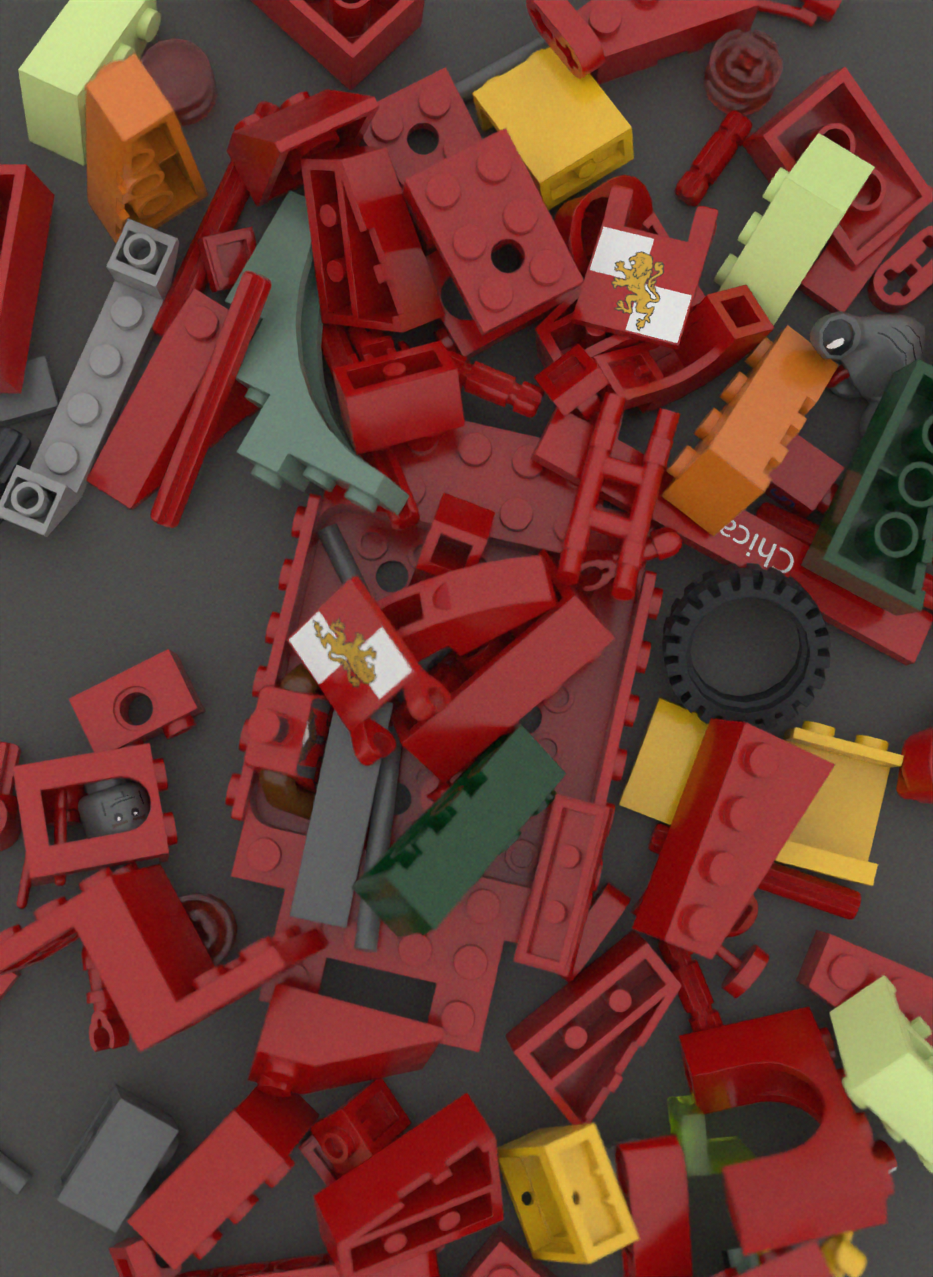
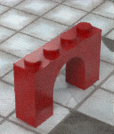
(820, 1186)

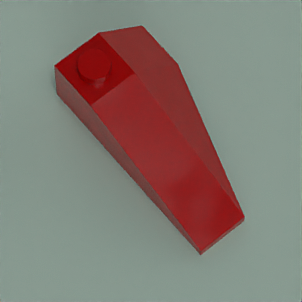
(153, 419)

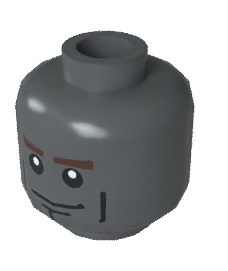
(113, 807)

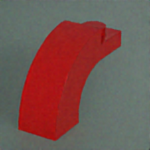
(714, 339)

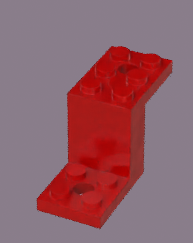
(470, 201)
(150, 951)

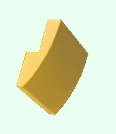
(663, 761)

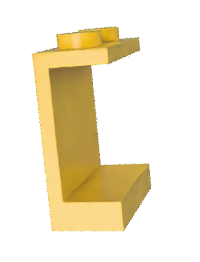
(558, 124)
(844, 814)

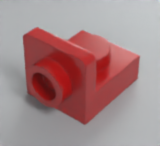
(360, 1126)

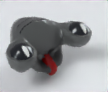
(867, 353)

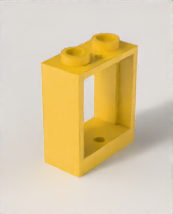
(553, 1167)

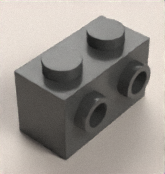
(116, 1159)

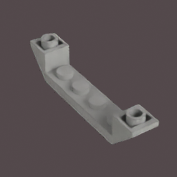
(99, 385)

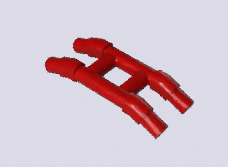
(647, 484)

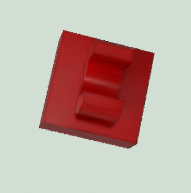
(573, 383)
(137, 1259)

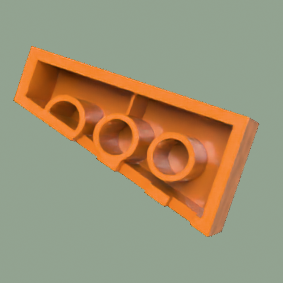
(136, 151)
(750, 431)

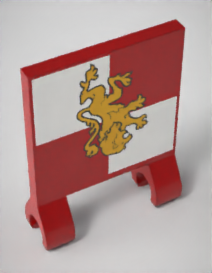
(642, 280)
(363, 666)

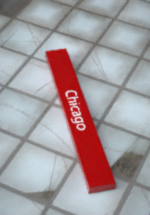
(742, 541)

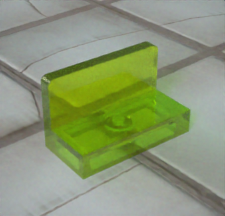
(702, 1154)

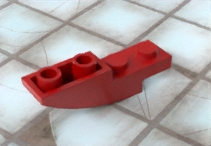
(469, 605)

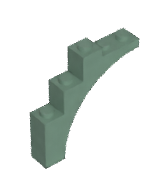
(283, 370)

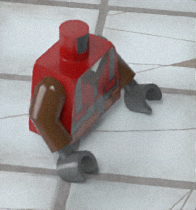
(289, 741)

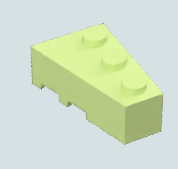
(69, 57)
(796, 224)
(888, 1064)

